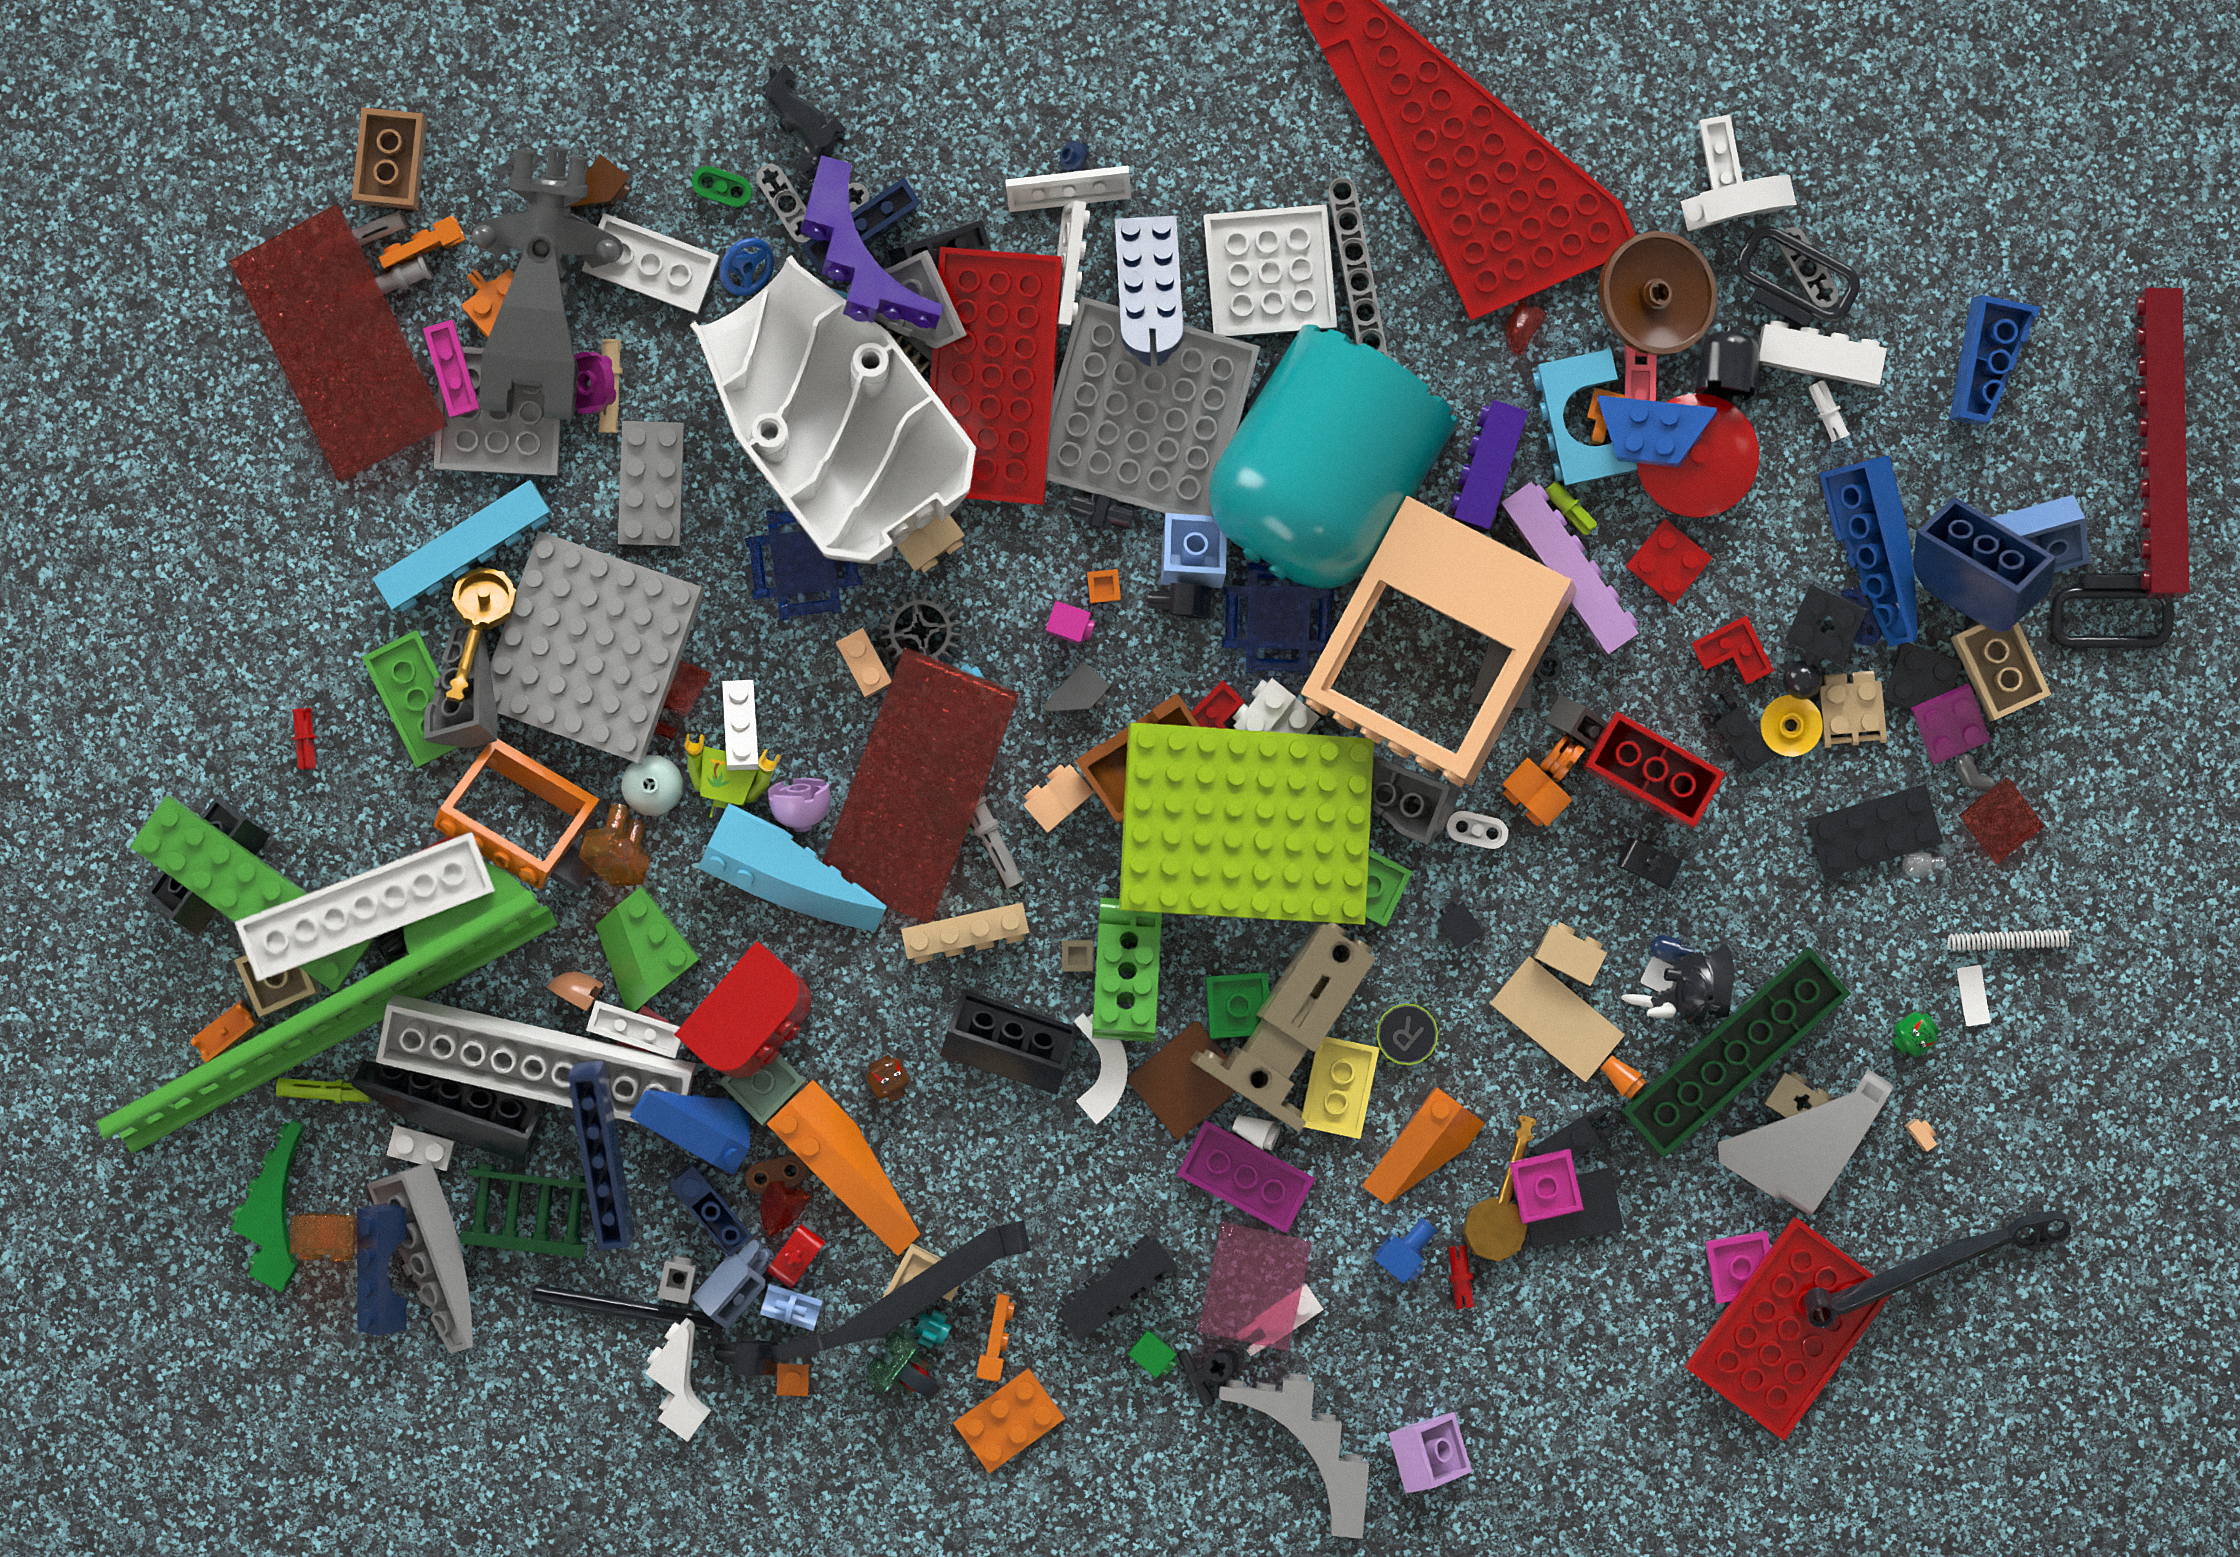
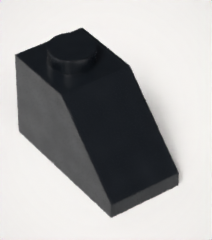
(573, 871)

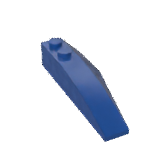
(1873, 528)

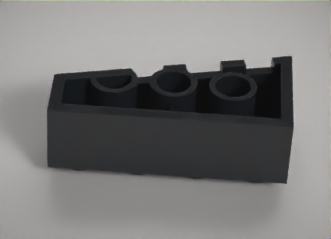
(1116, 1287)

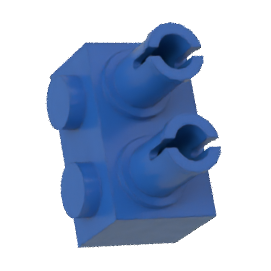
(1403, 1255)

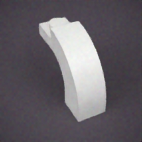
(1738, 200)
(1112, 1079)

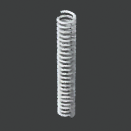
(1997, 935)

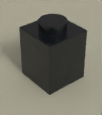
(1459, 924)

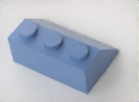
(2055, 527)

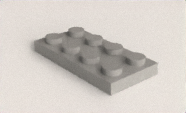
(651, 483)

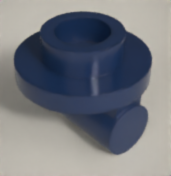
(1073, 156)

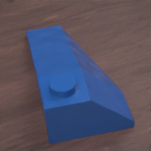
(703, 1125)

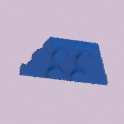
(1654, 430)

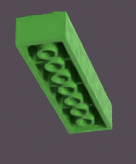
(230, 878)

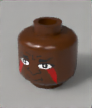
(888, 1078)

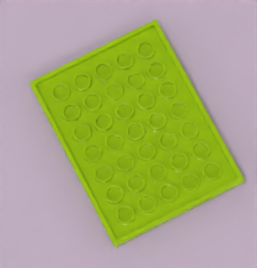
(1246, 824)

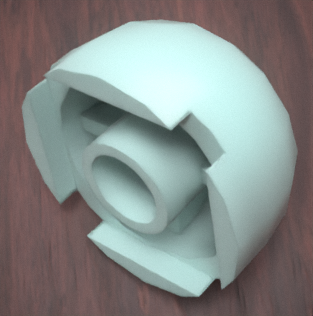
(667, 784)

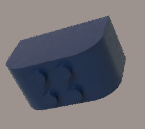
(1981, 566)

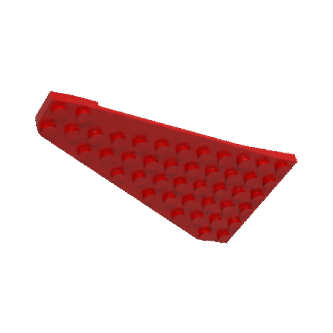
(1479, 180)

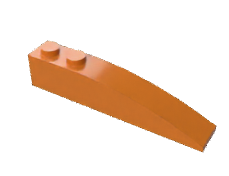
(843, 1160)

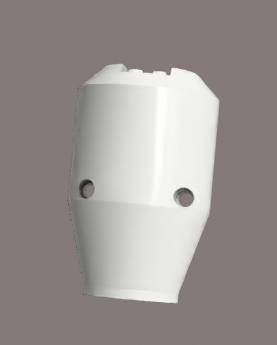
(850, 446)

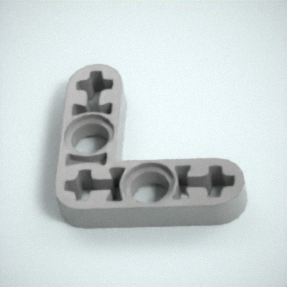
(795, 217)

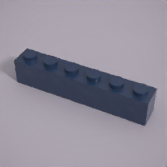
(601, 1155)

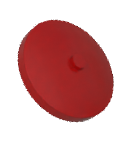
(1716, 468)

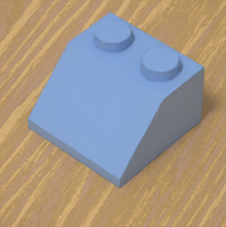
(1193, 551)

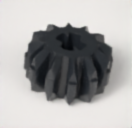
(392, 945)

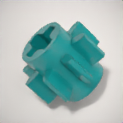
(932, 1329)

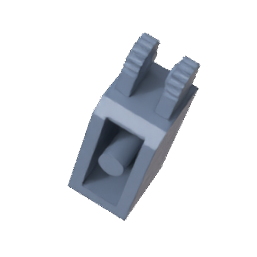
(734, 1284)

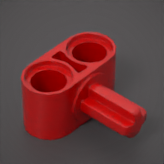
(795, 1256)

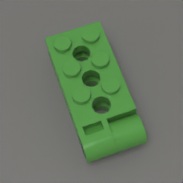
(1112, 959)

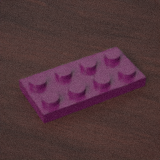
(1245, 1176)

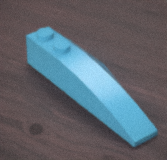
(775, 868)

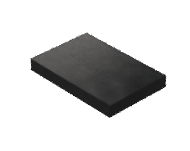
(1599, 1214)

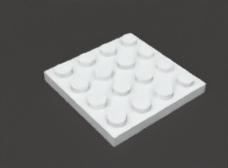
(1270, 270)

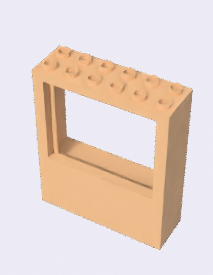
(1469, 582)

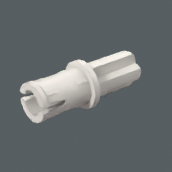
(1828, 411)

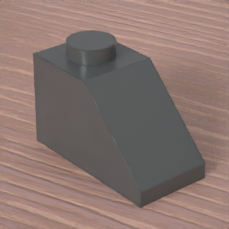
(1079, 692)
(1576, 721)

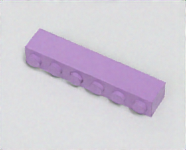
(1558, 551)

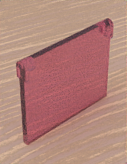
(1255, 1286)

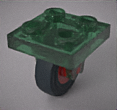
(895, 1363)

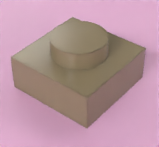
(1077, 955)

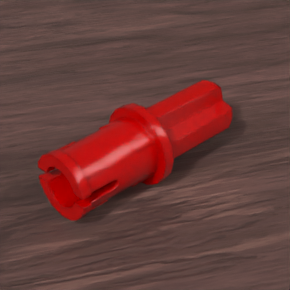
(304, 738)

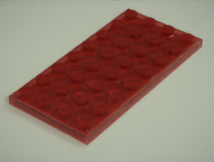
(338, 343)
(920, 783)

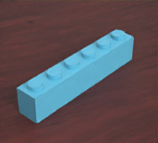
(462, 546)

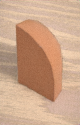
(576, 988)

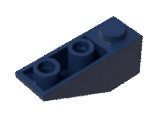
(710, 1208)

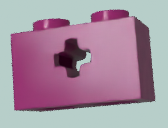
(1070, 623)

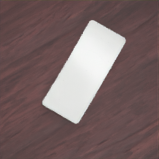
(1973, 995)

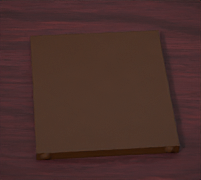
(1176, 1087)

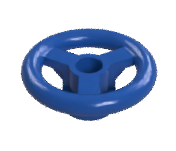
(744, 265)

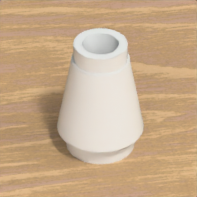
(1257, 1131)

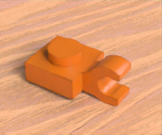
(1595, 414)

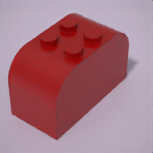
(1653, 770)
(748, 1015)

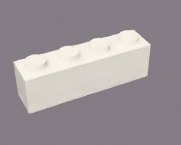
(1821, 355)

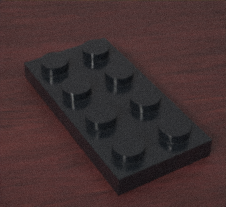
(1874, 831)

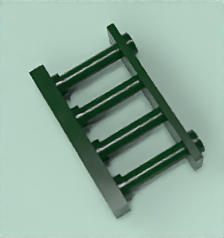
(509, 1236)

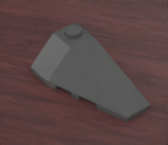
(475, 718)
(1411, 800)

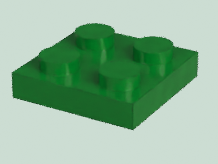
(1234, 1003)

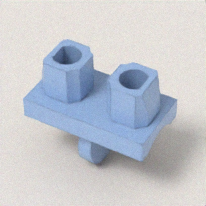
(791, 1307)

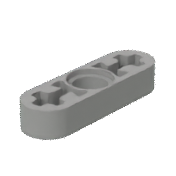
(1811, 292)

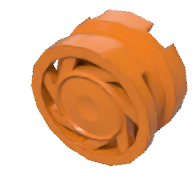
(1561, 757)

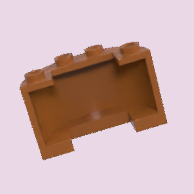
(1106, 763)

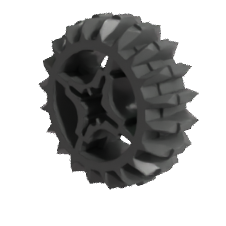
(916, 605)

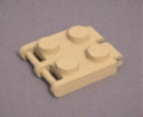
(1852, 708)

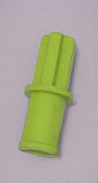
(1571, 508)

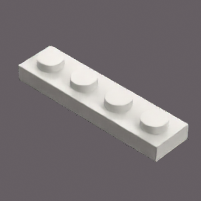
(1063, 188)

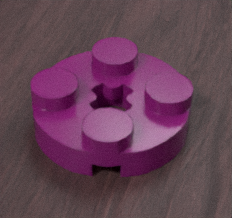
(601, 391)

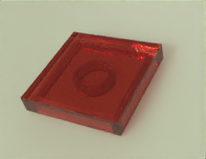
(2001, 820)

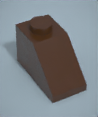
(605, 185)

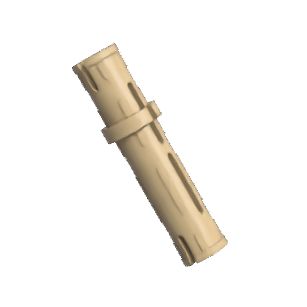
(609, 416)

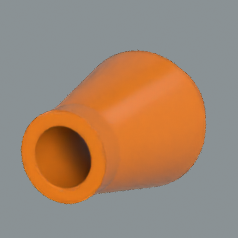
(1623, 1077)

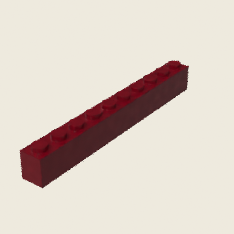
(2163, 443)

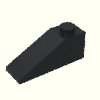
(965, 237)

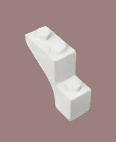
(672, 1370)

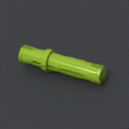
(323, 1090)

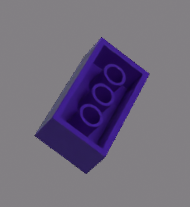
(1489, 466)

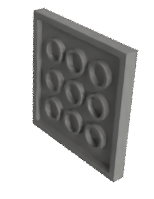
(499, 441)

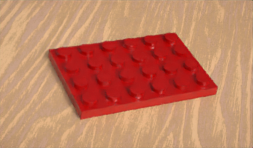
(1763, 1344)

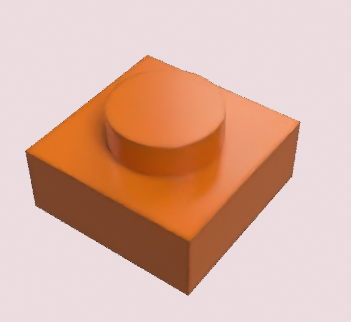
(1104, 586)
(792, 1379)

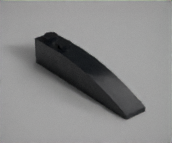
(458, 1110)

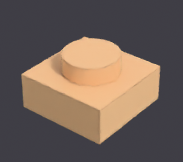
(1922, 1133)

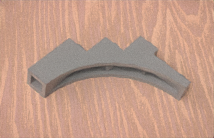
(1292, 1406)

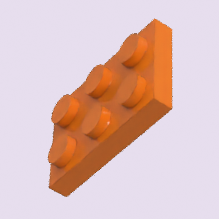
(1009, 1420)

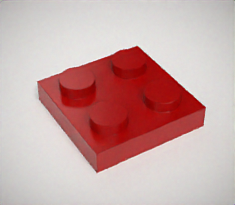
(1668, 562)

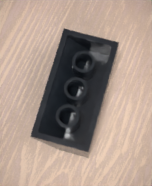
(180, 902)
(1009, 1041)

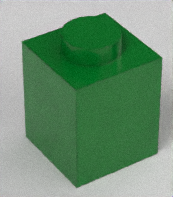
(1153, 1354)

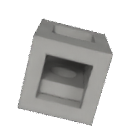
(669, 1288)

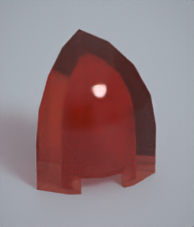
(1522, 326)
(781, 1207)

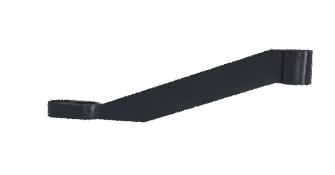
(1930, 1265)
(917, 1292)

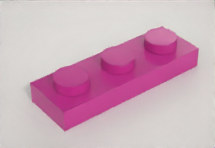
(451, 368)

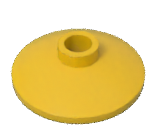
(1807, 730)

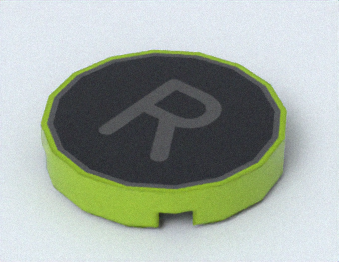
(1407, 1034)

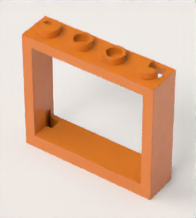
(535, 779)

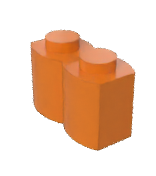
(1536, 793)

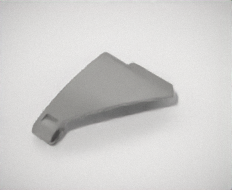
(1808, 1150)

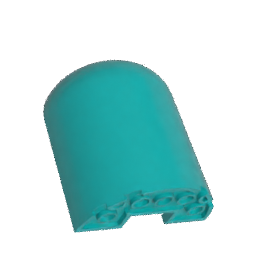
(1327, 459)

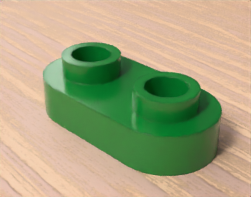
(722, 188)

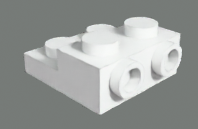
(1275, 711)

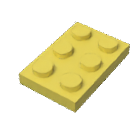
(1339, 1087)

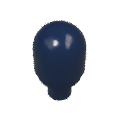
(1668, 948)

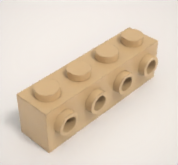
(964, 931)

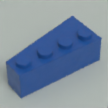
(1988, 355)

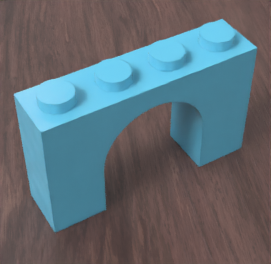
(1557, 382)

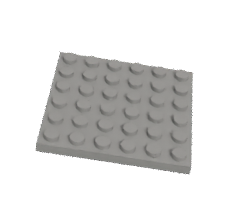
(1141, 427)
(592, 646)

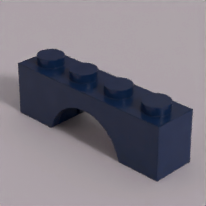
(378, 1234)

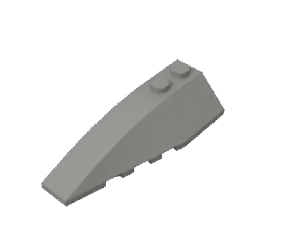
(431, 1250)

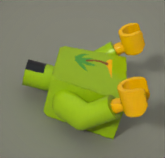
(724, 786)

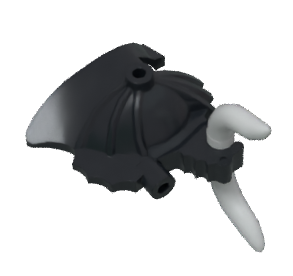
(1697, 986)

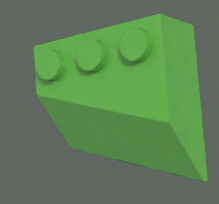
(643, 949)

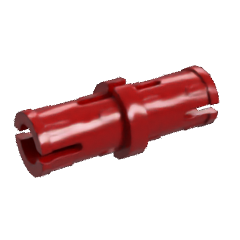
(1460, 1277)

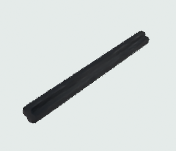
(620, 1307)

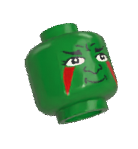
(1915, 1034)

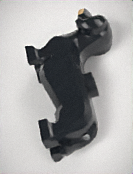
(802, 119)

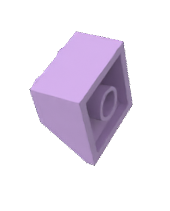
(1430, 1452)

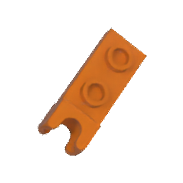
(446, 234)
(990, 1364)

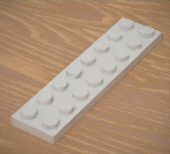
(364, 906)

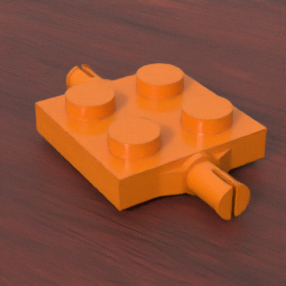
(486, 302)

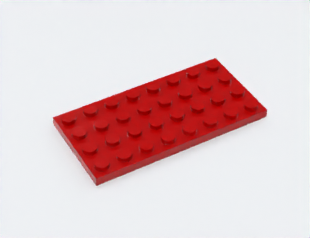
(1004, 368)

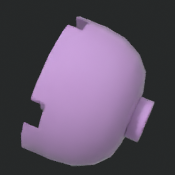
(800, 803)

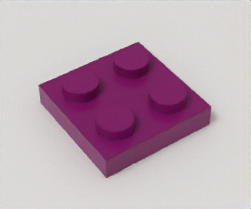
(1950, 724)

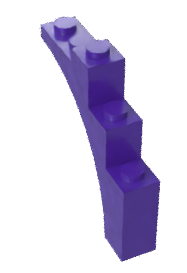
(847, 259)

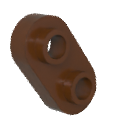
(775, 1171)

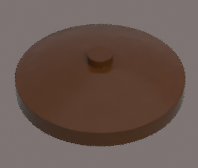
(1658, 293)

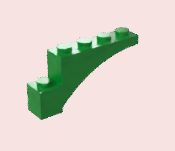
(264, 1213)

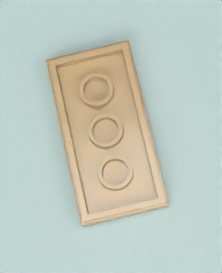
(1557, 1019)

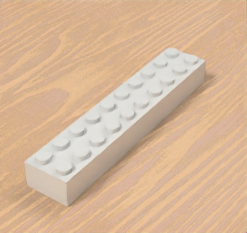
(518, 1055)

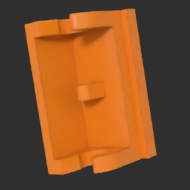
(225, 1032)

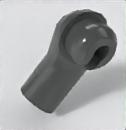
(1969, 775)

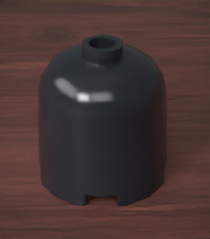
(1729, 365)

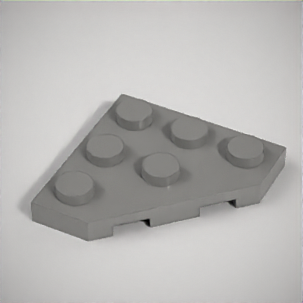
(923, 279)

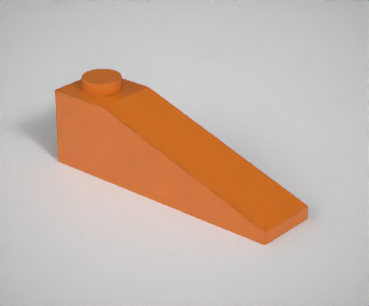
(1427, 1142)

